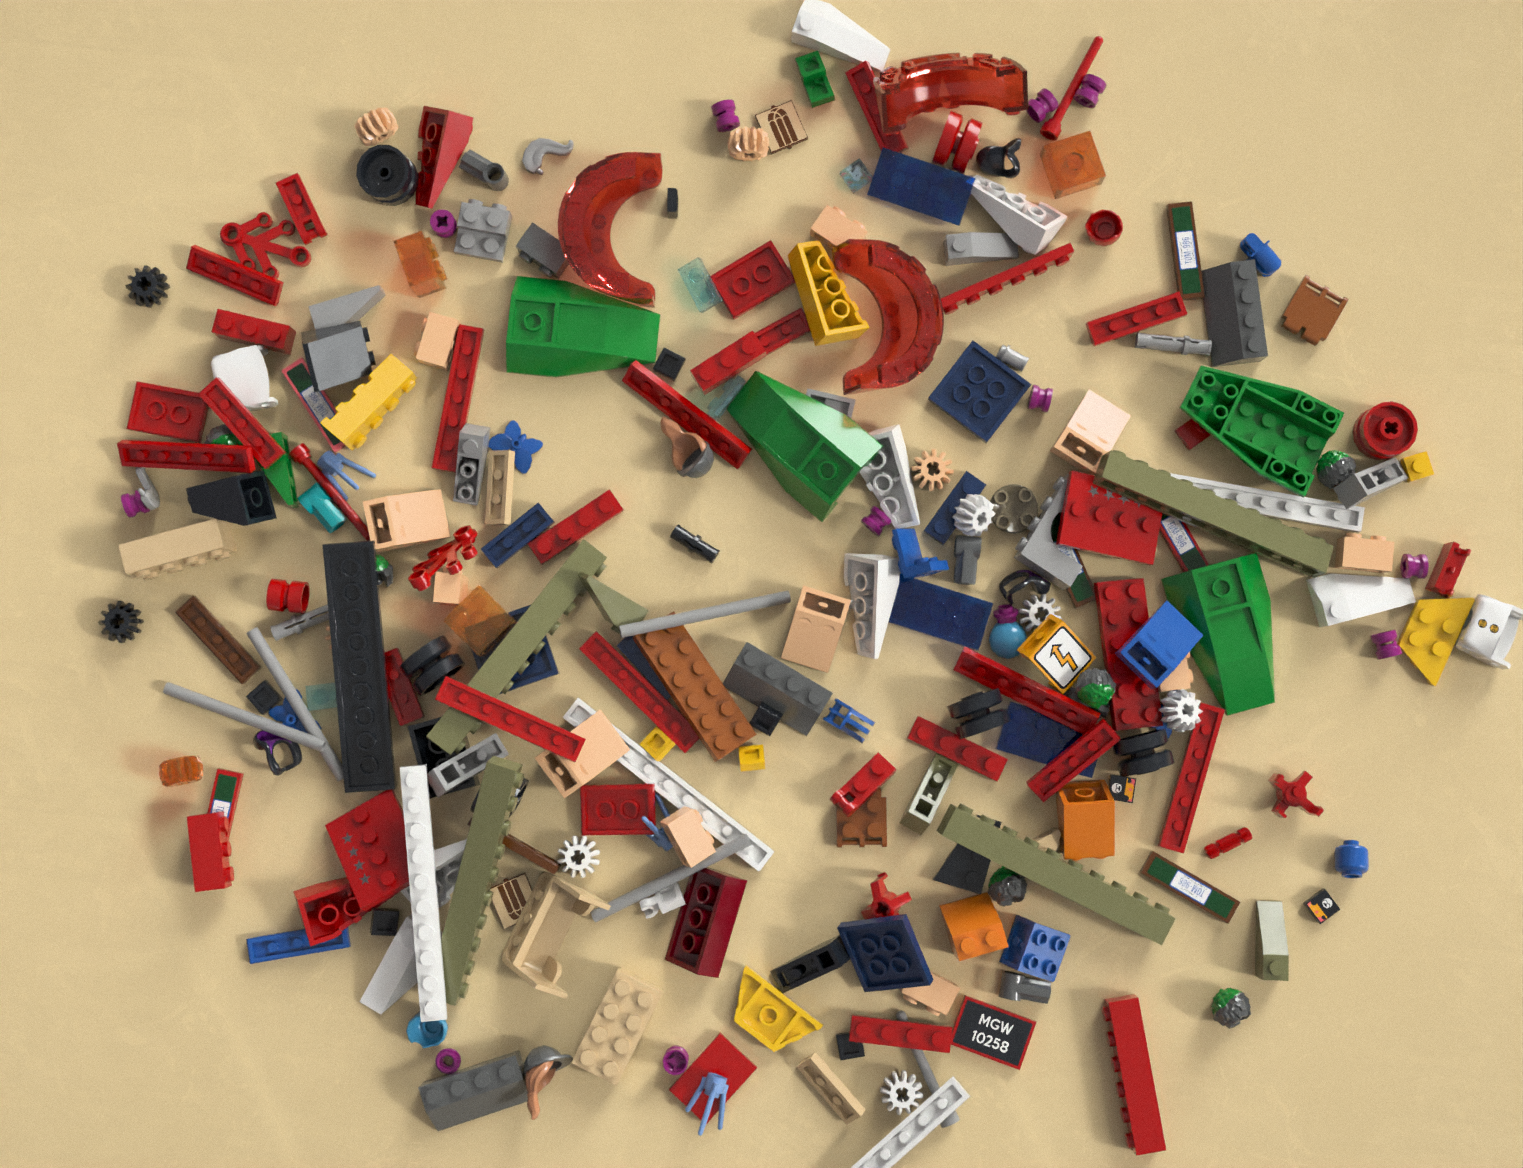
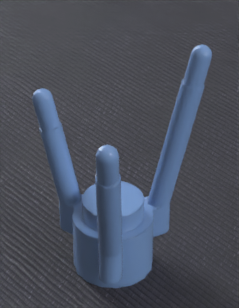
(332, 465)
(660, 836)
(714, 1086)

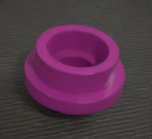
(1006, 614)
(442, 1066)

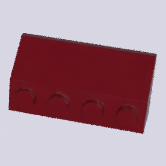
(706, 921)

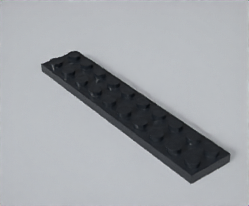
(359, 666)

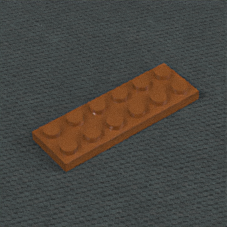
(695, 689)

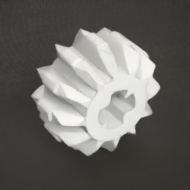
(973, 515)
(1032, 609)
(1180, 710)
(585, 862)
(910, 1088)

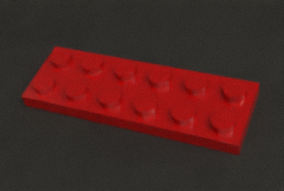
(1120, 614)

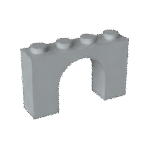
(1038, 548)

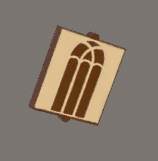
(782, 126)
(511, 898)

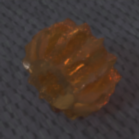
(181, 771)

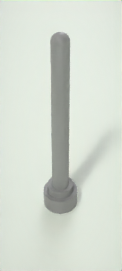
(928, 1074)

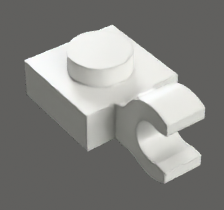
(665, 900)

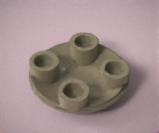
(1013, 508)

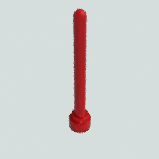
(1052, 128)
(301, 455)

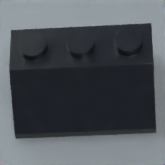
(430, 754)

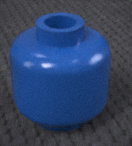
(1351, 859)

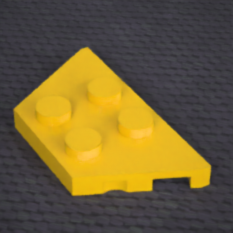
(1433, 633)
(770, 1013)

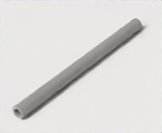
(704, 614)
(294, 699)
(245, 717)
(670, 878)

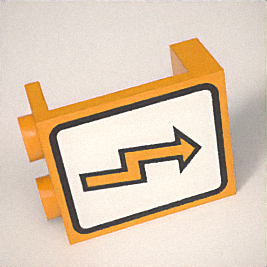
(1057, 653)

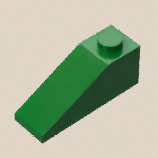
(282, 473)

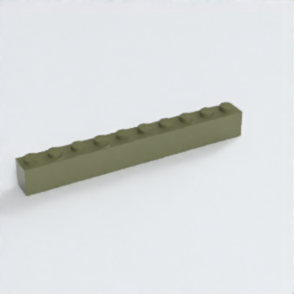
(1213, 514)
(520, 642)
(478, 873)
(1056, 874)

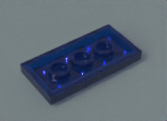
(921, 186)
(940, 612)
(1036, 736)

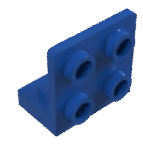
(910, 557)
(1035, 949)

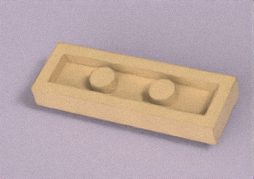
(499, 487)
(831, 1088)

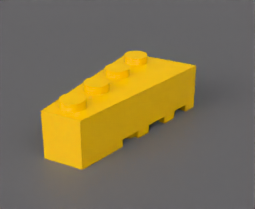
(823, 296)
(370, 403)

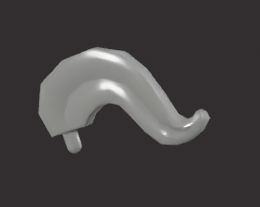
(538, 148)
(150, 495)

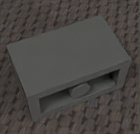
(543, 250)

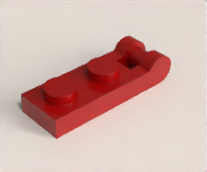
(301, 208)
(863, 784)

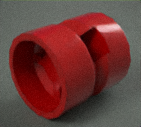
(290, 596)

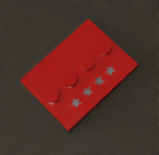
(1107, 522)
(372, 848)

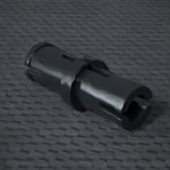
(694, 543)

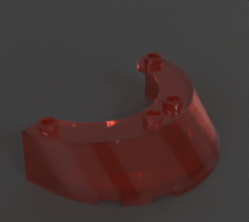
(948, 82)
(588, 216)
(908, 310)

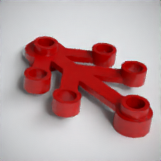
(261, 243)
(447, 553)

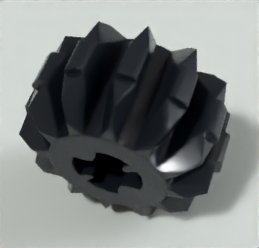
(154, 292)
(116, 614)

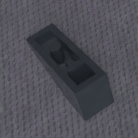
(811, 964)

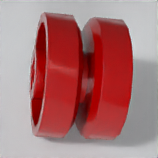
(957, 142)
(1385, 430)

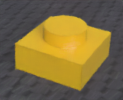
(1417, 466)
(657, 744)
(751, 758)

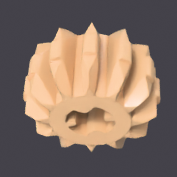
(376, 126)
(748, 144)
(923, 470)

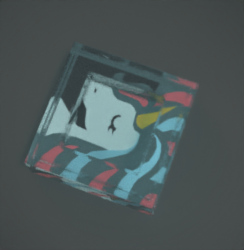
(856, 175)

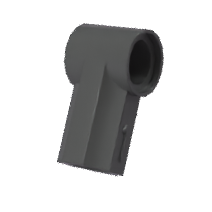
(483, 170)
(967, 552)
(1017, 987)

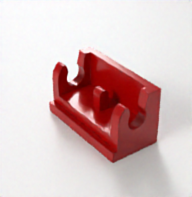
(1447, 569)

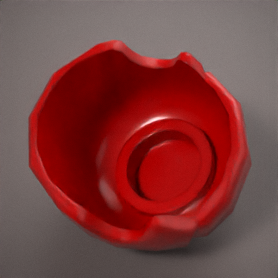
(1104, 227)

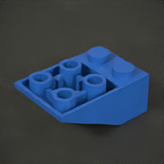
(1159, 645)

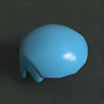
(1006, 639)
(426, 1033)

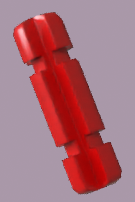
(1228, 843)

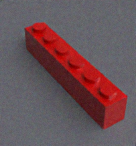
(1134, 1074)

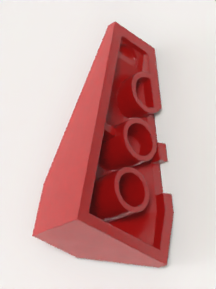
(443, 142)
(328, 909)

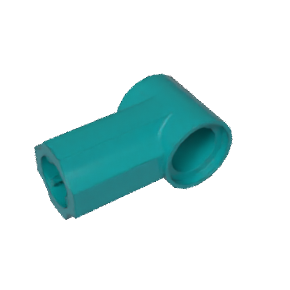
(318, 502)

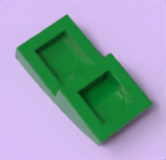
(814, 79)

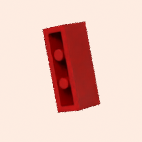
(253, 331)
(728, 363)
(210, 851)

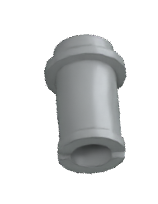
(1012, 357)

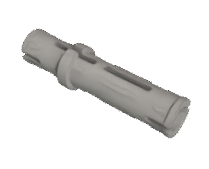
(1176, 344)
(280, 630)

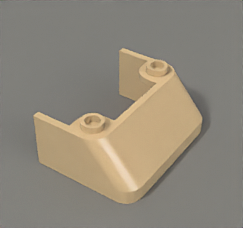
(543, 928)

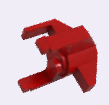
(1293, 795)
(884, 902)

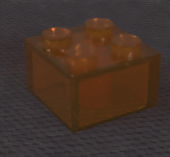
(1072, 164)
(420, 264)
(480, 620)

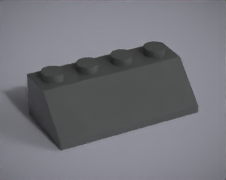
(1234, 314)
(767, 680)
(475, 1091)

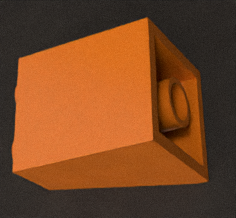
(1086, 820)
(973, 926)

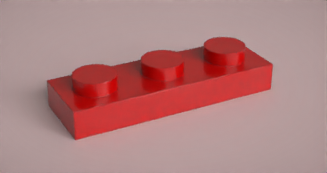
(401, 690)

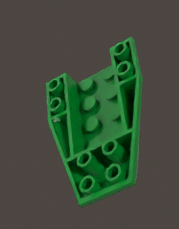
(575, 330)
(1263, 424)
(802, 441)
(1234, 615)

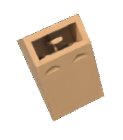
(1090, 433)
(406, 520)
(815, 629)
(599, 751)

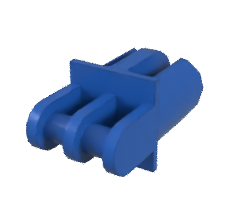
(1265, 258)
(846, 719)

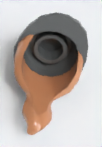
(689, 451)
(539, 1071)

